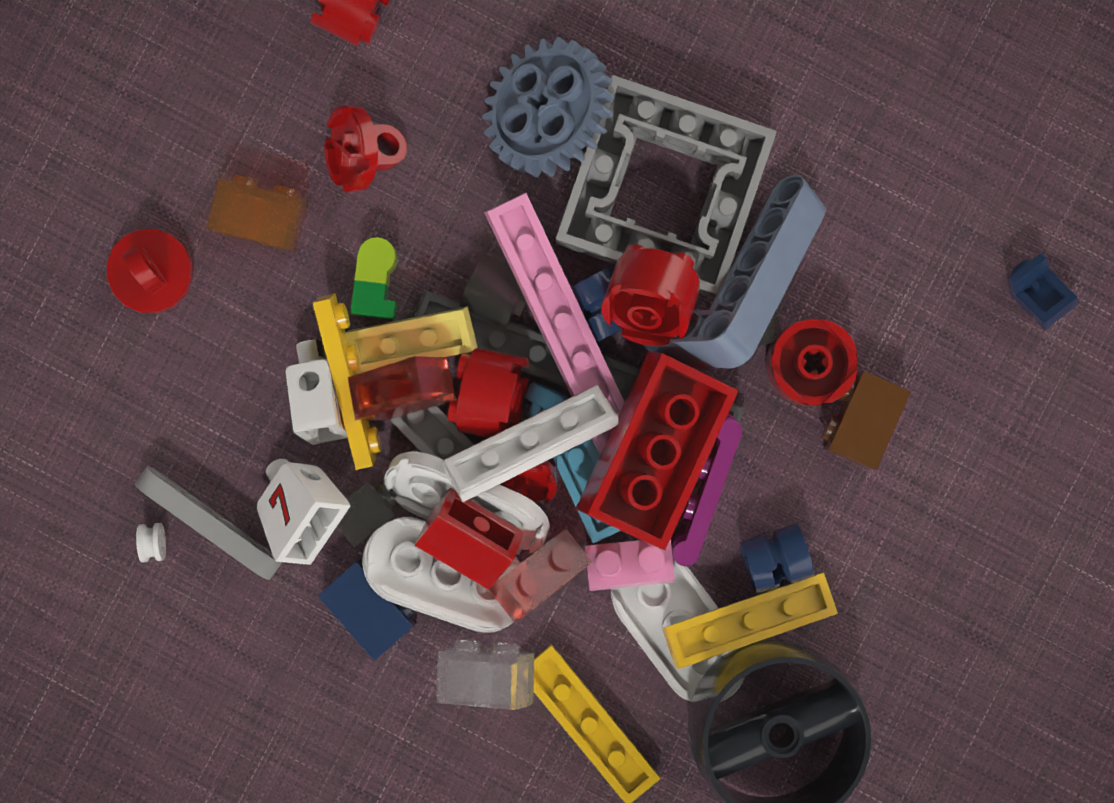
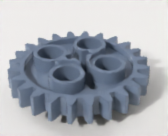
(539, 98)

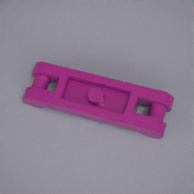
(701, 507)

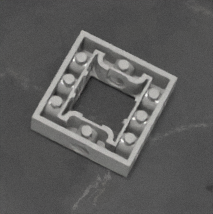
(685, 127)

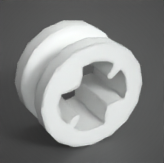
(151, 542)

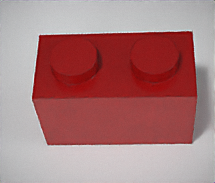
(469, 539)

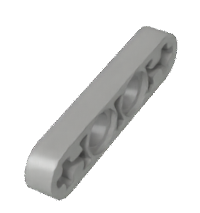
(207, 522)

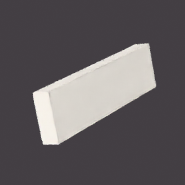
(530, 443)

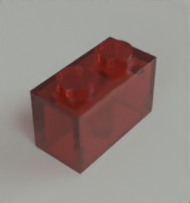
(401, 388)
(540, 575)

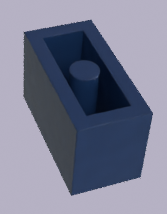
(365, 614)

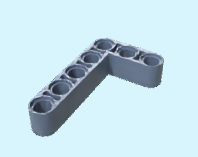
(756, 283)

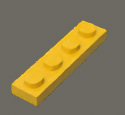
(343, 362)
(749, 621)
(591, 726)

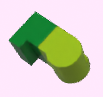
(372, 277)

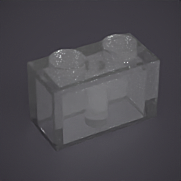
(485, 676)

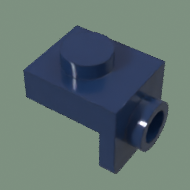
(1041, 291)

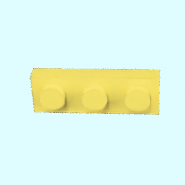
(426, 335)

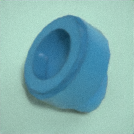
(543, 397)

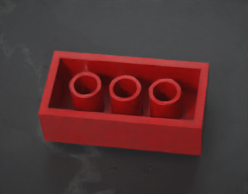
(657, 449)

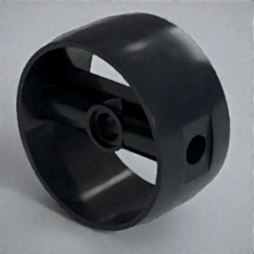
(807, 716)

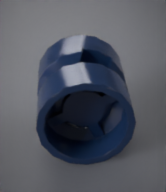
(590, 297)
(777, 559)

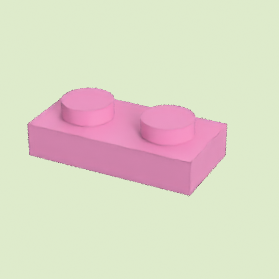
(628, 565)

